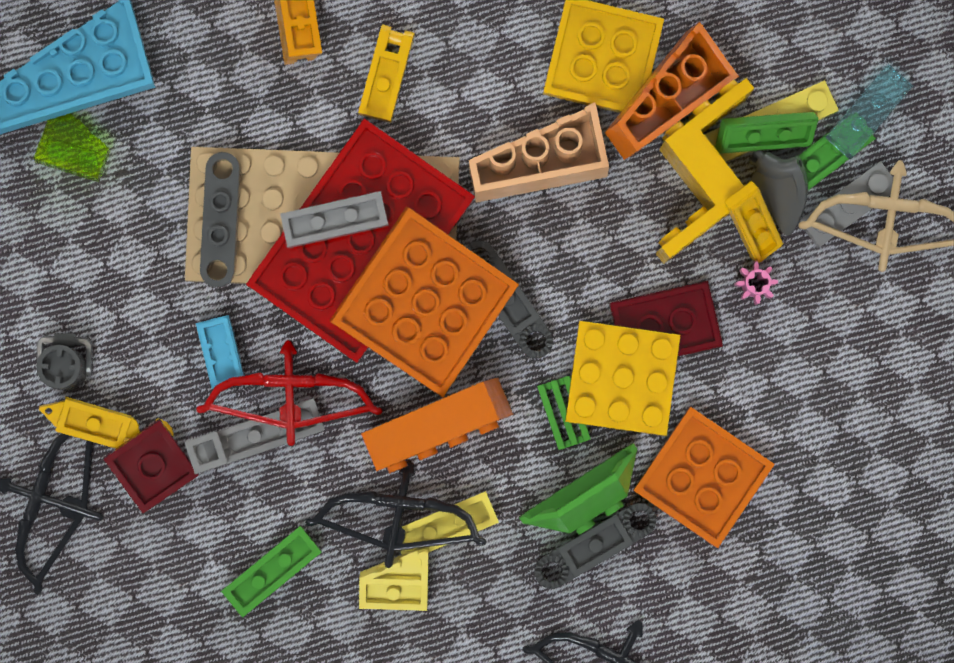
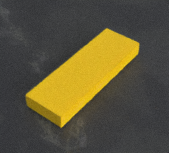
(754, 222)

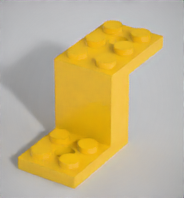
(702, 167)

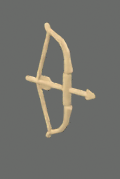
(886, 238)

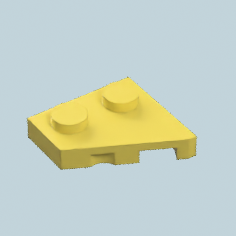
(397, 587)

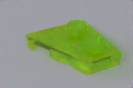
(72, 148)

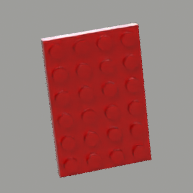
(317, 276)

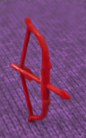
(289, 413)

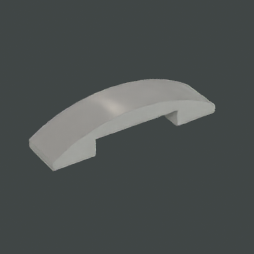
(246, 440)

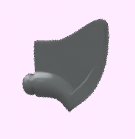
(782, 186)

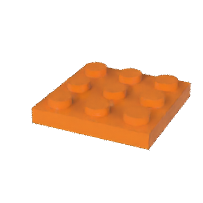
(703, 477)

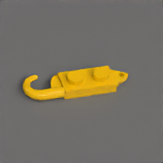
(92, 422)

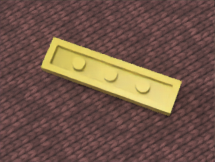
(812, 99)

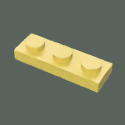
(448, 525)

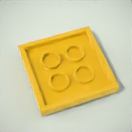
(602, 54)
(622, 378)

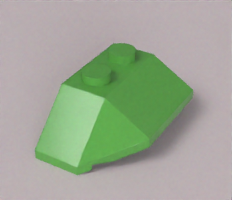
(587, 496)

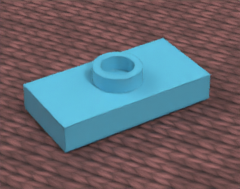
(219, 349)

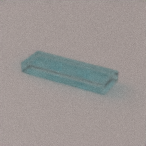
(869, 111)

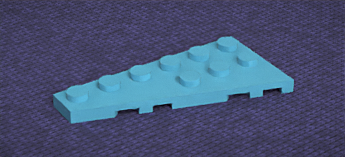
(78, 71)

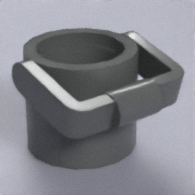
(61, 365)

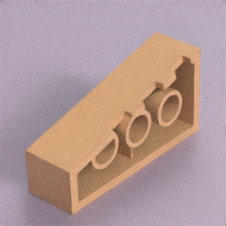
(543, 159)

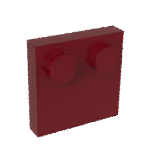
(150, 466)

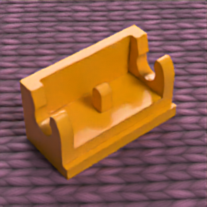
(298, 30)

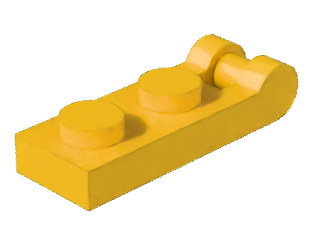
(386, 74)

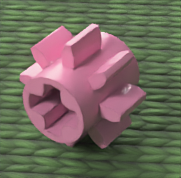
(762, 275)

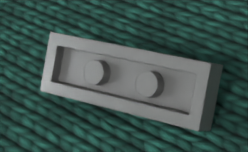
(875, 182)
(334, 219)

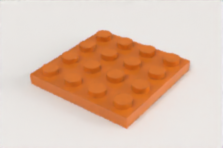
(424, 302)

